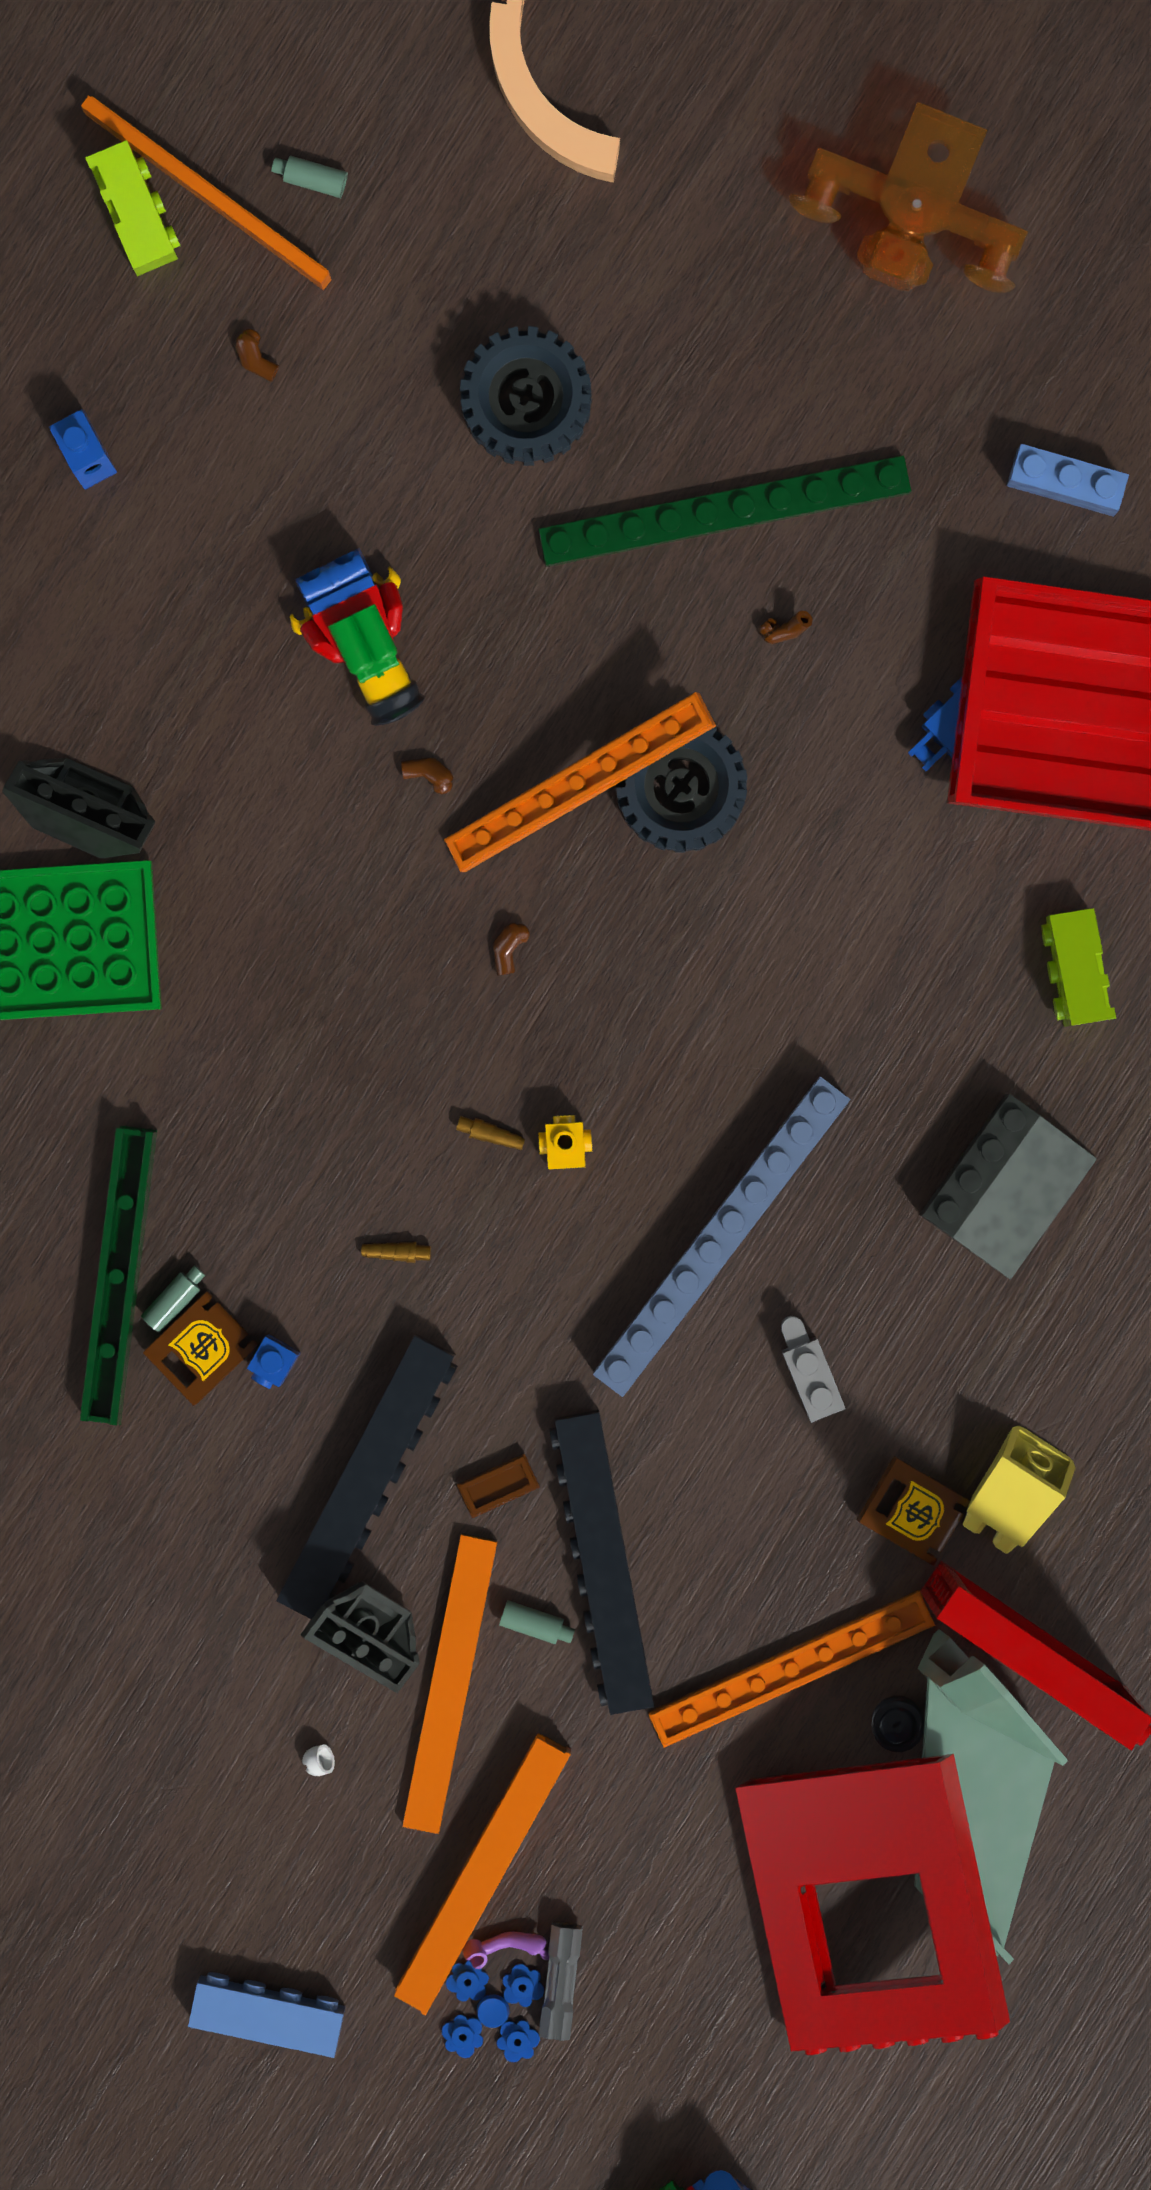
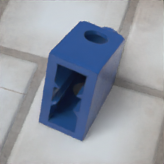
(82, 449)

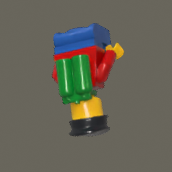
(357, 627)

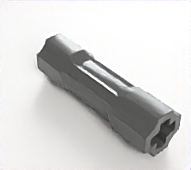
(560, 1982)

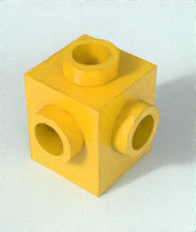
(565, 1158)

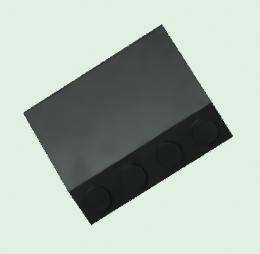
(1008, 1186)

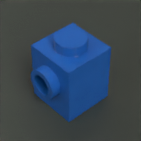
(272, 1362)

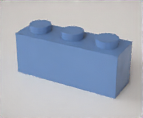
(1067, 480)

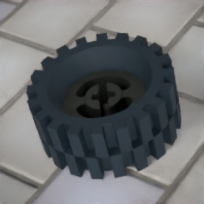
(540, 358)
(712, 813)

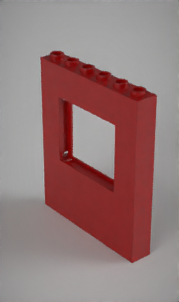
(863, 1827)

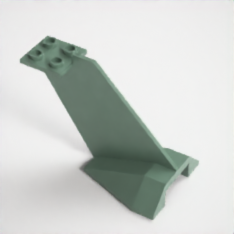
(1001, 1769)

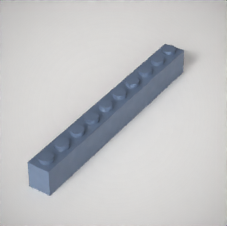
(721, 1236)

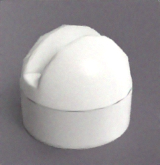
(319, 1760)

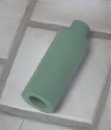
(311, 175)
(173, 1299)
(535, 1623)

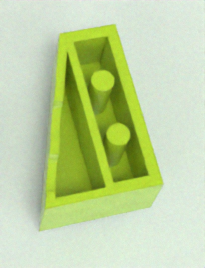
(133, 207)
(1077, 968)

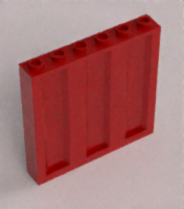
(1055, 705)
(1036, 1656)

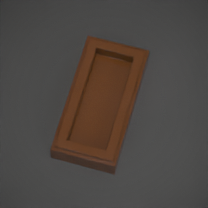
(498, 1485)

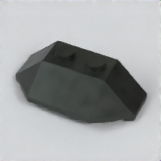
(80, 806)
(367, 1634)

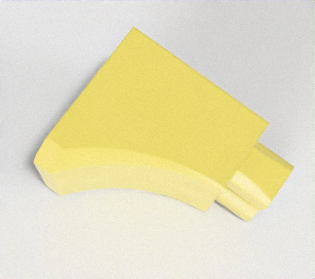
(1019, 1489)

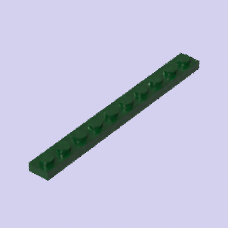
(725, 511)

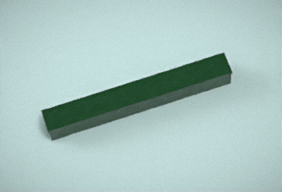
(118, 1275)

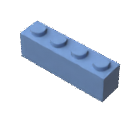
(267, 2015)

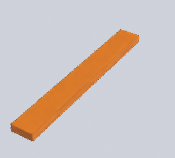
(206, 192)
(580, 782)
(791, 1668)
(450, 1684)

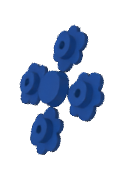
(493, 2011)

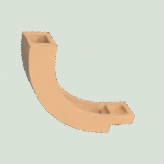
(551, 130)

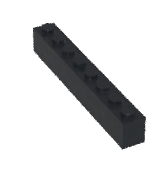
(367, 1476)
(603, 1561)

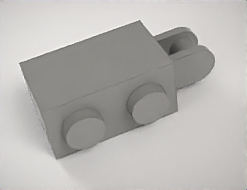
(810, 1371)

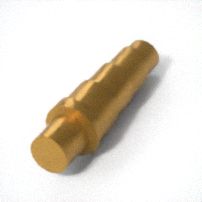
(488, 1132)
(397, 1251)

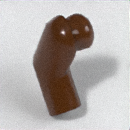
(251, 358)
(791, 629)
(432, 770)
(505, 944)

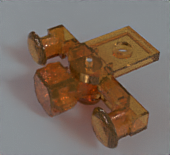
(918, 201)

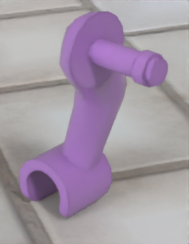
(477, 1951)

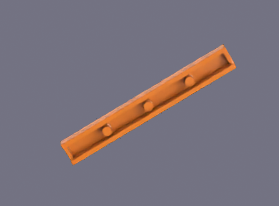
(482, 1873)

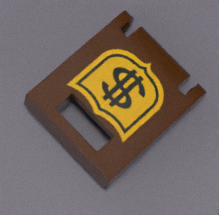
(204, 1344)
(921, 1514)

